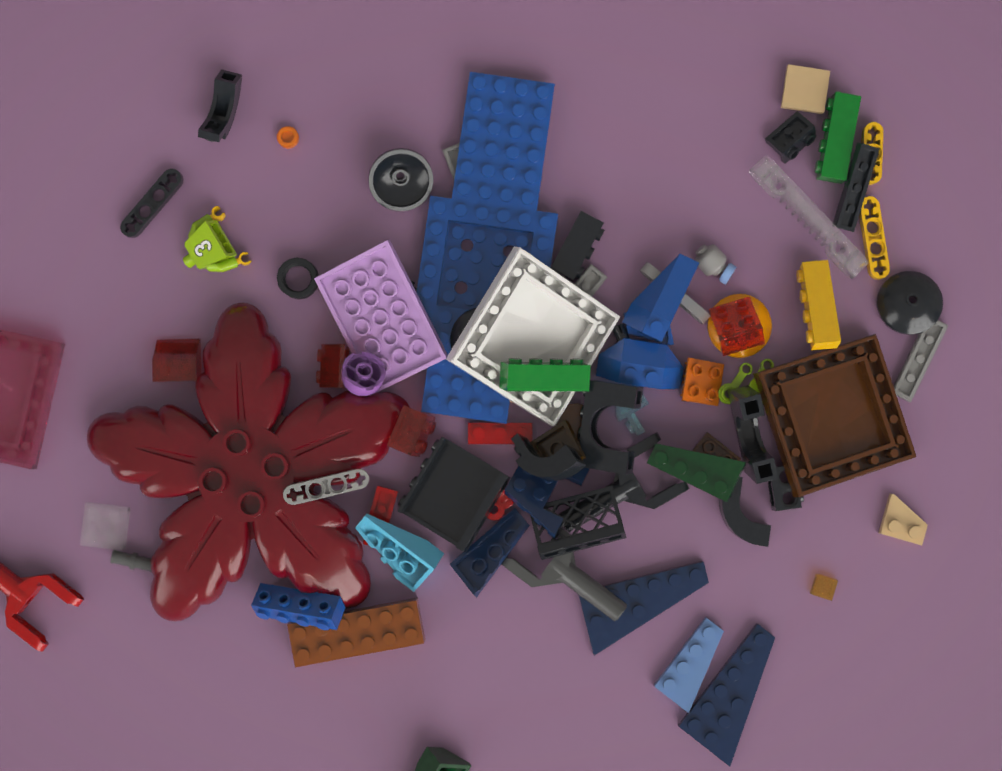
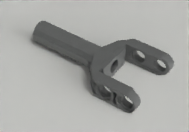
(564, 570)

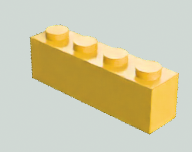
(819, 305)

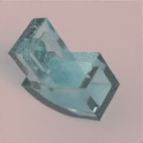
(632, 424)

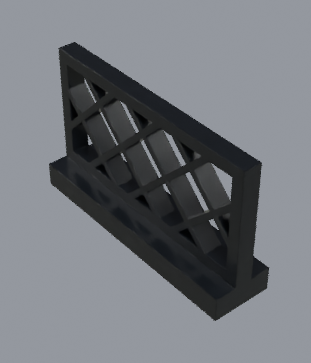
(586, 539)

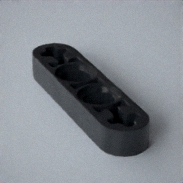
(148, 200)

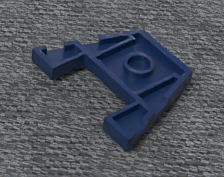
(533, 493)

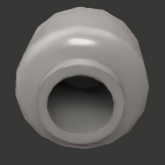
(710, 260)

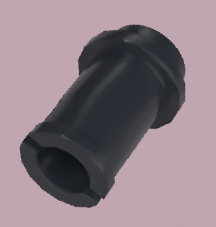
(620, 332)

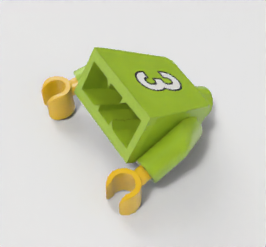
(210, 247)

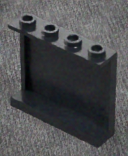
(453, 493)

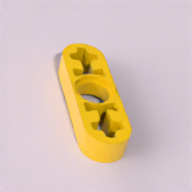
(866, 137)

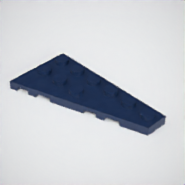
(645, 598)
(723, 707)

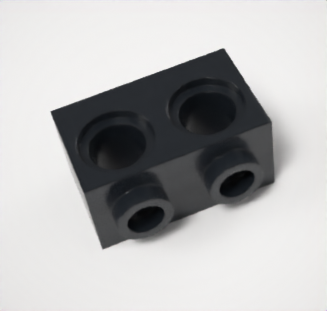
(778, 489)

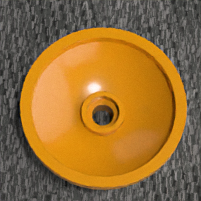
(763, 315)

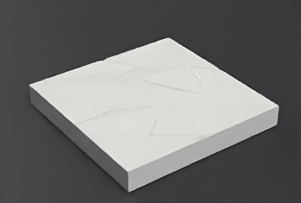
(528, 316)

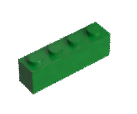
(838, 137)
(544, 375)

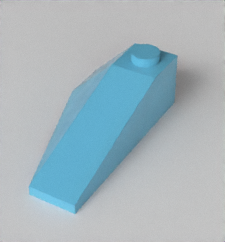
(405, 553)

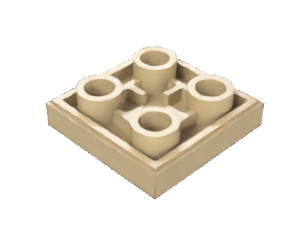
(805, 89)

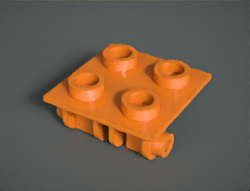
(702, 381)

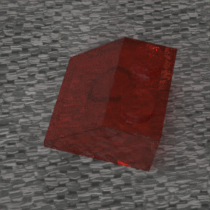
(176, 360)
(331, 362)

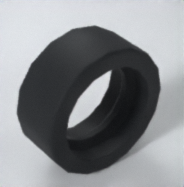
(281, 275)

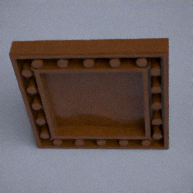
(834, 415)

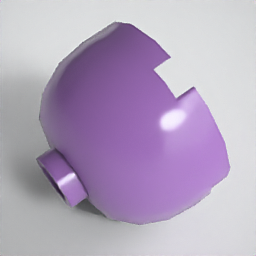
(363, 373)

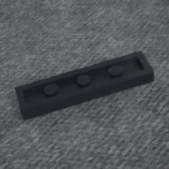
(855, 187)

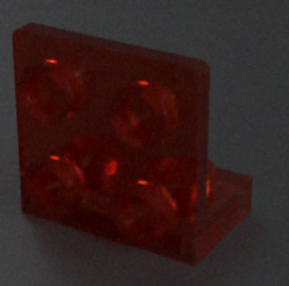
(737, 326)
(412, 432)

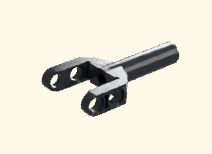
(627, 489)

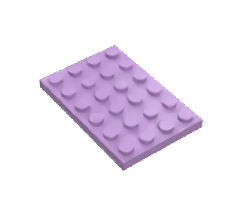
(382, 313)

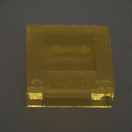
(823, 586)

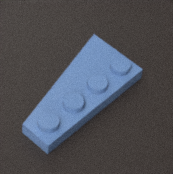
(687, 670)

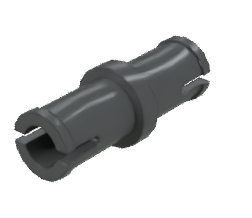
(131, 560)

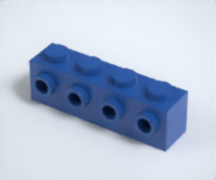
(301, 608)

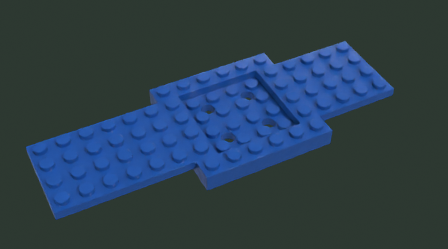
(494, 209)

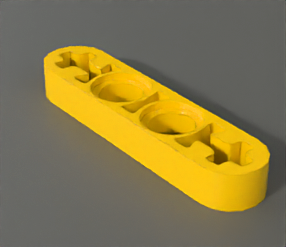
(878, 237)

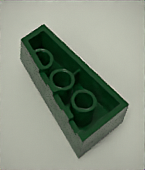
(704, 471)

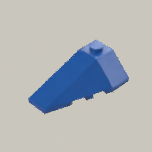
(658, 303)

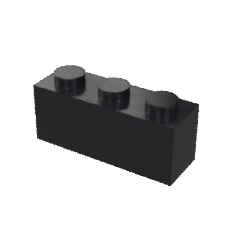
(578, 246)

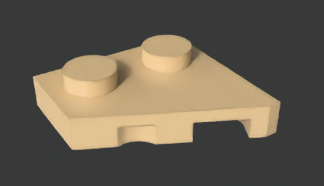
(902, 522)

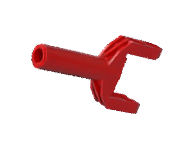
(21, 592)

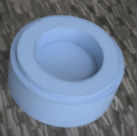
(727, 274)

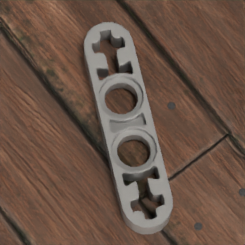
(687, 303)
(325, 483)

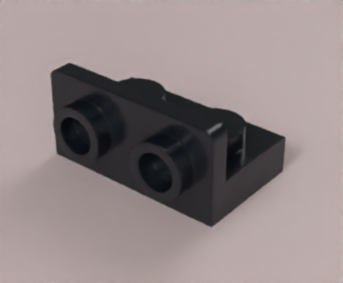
(792, 137)

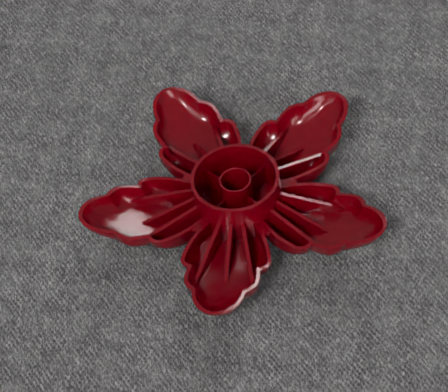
(240, 467)

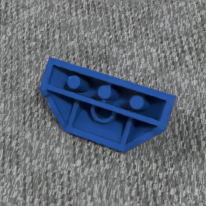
(640, 364)

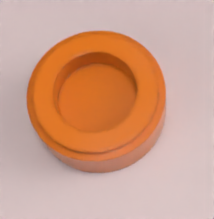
(287, 137)

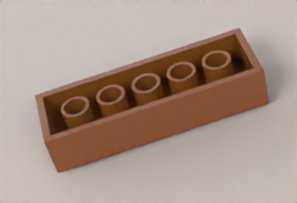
(359, 633)

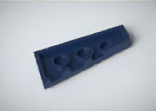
(489, 552)

